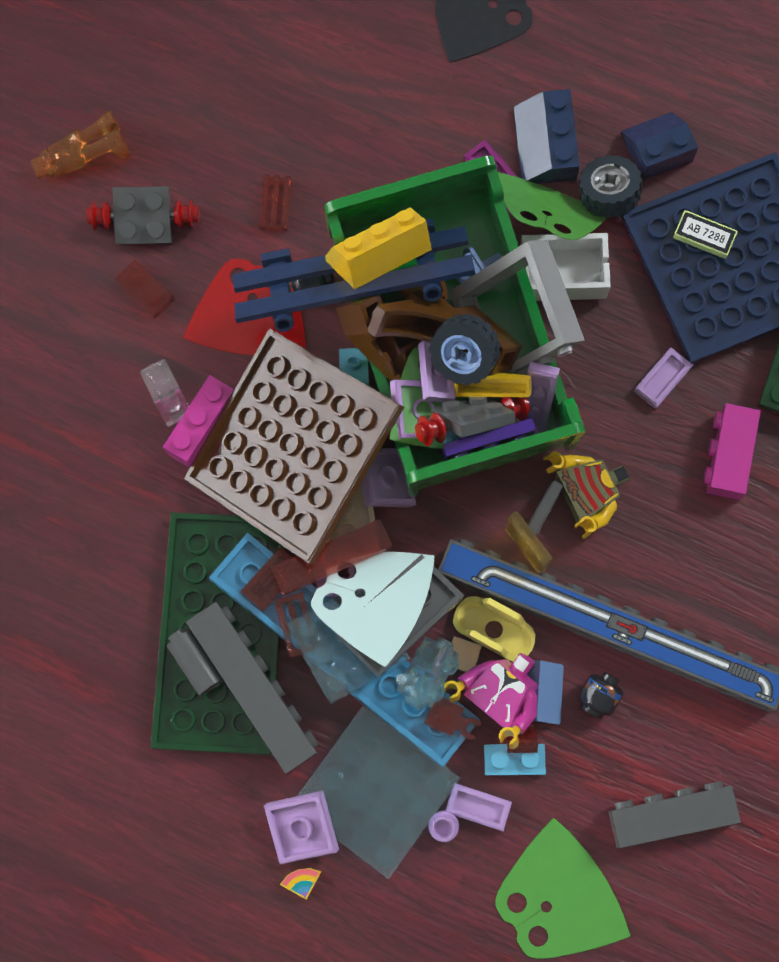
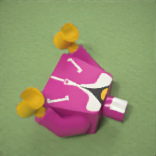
(502, 693)

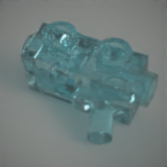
(428, 672)

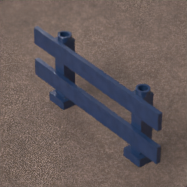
(281, 270)

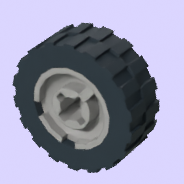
(610, 186)

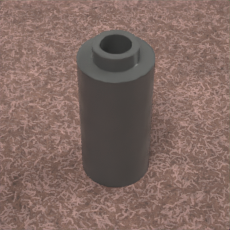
(194, 662)

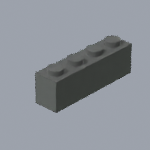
(673, 816)

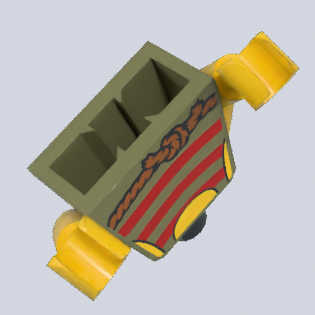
(588, 488)

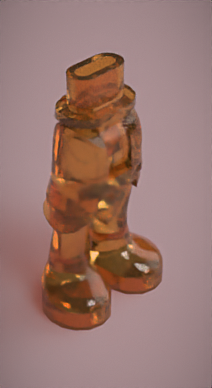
(72, 153)

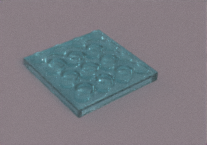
(379, 791)

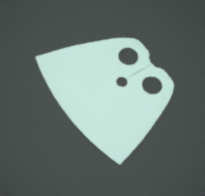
(389, 618)

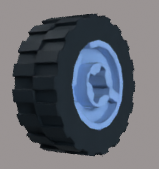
(470, 334)

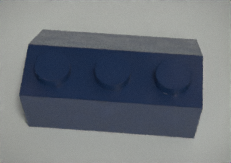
(547, 138)

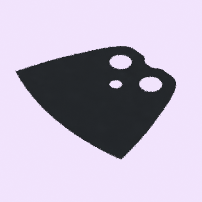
(475, 27)

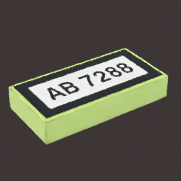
(705, 234)

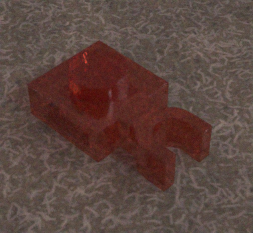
(446, 717)

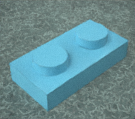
(500, 762)

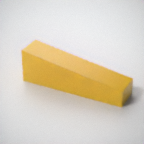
(497, 386)

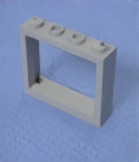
(551, 291)

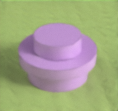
(443, 826)

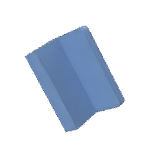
(549, 691)

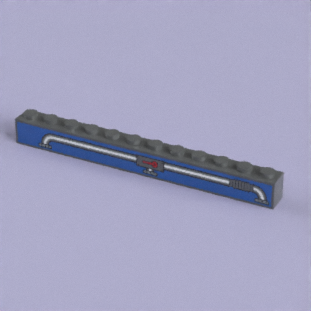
(612, 626)

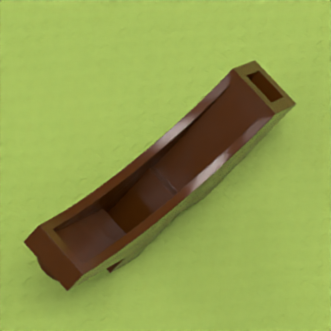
(421, 319)

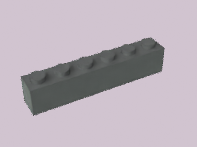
(252, 688)

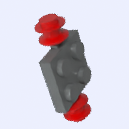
(142, 215)
(470, 417)

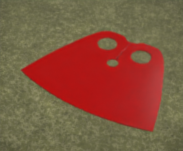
(215, 321)

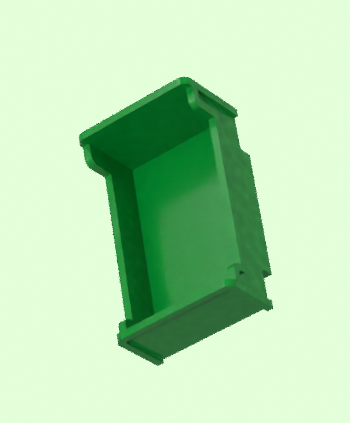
(473, 198)

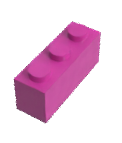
(198, 421)
(731, 451)

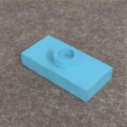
(354, 363)

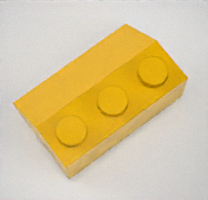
(380, 248)

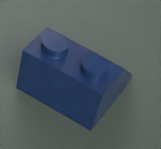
(660, 144)

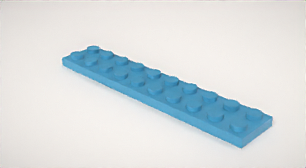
(378, 695)

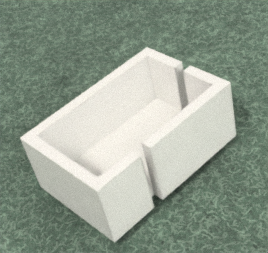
(578, 264)

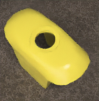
(474, 615)

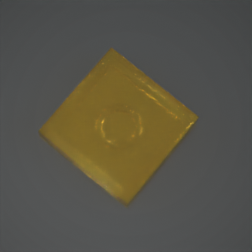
(528, 542)

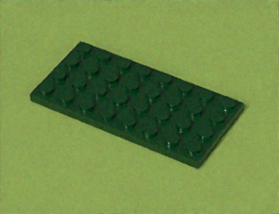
(216, 719)

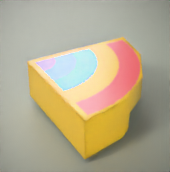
(301, 881)

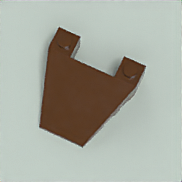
(384, 352)

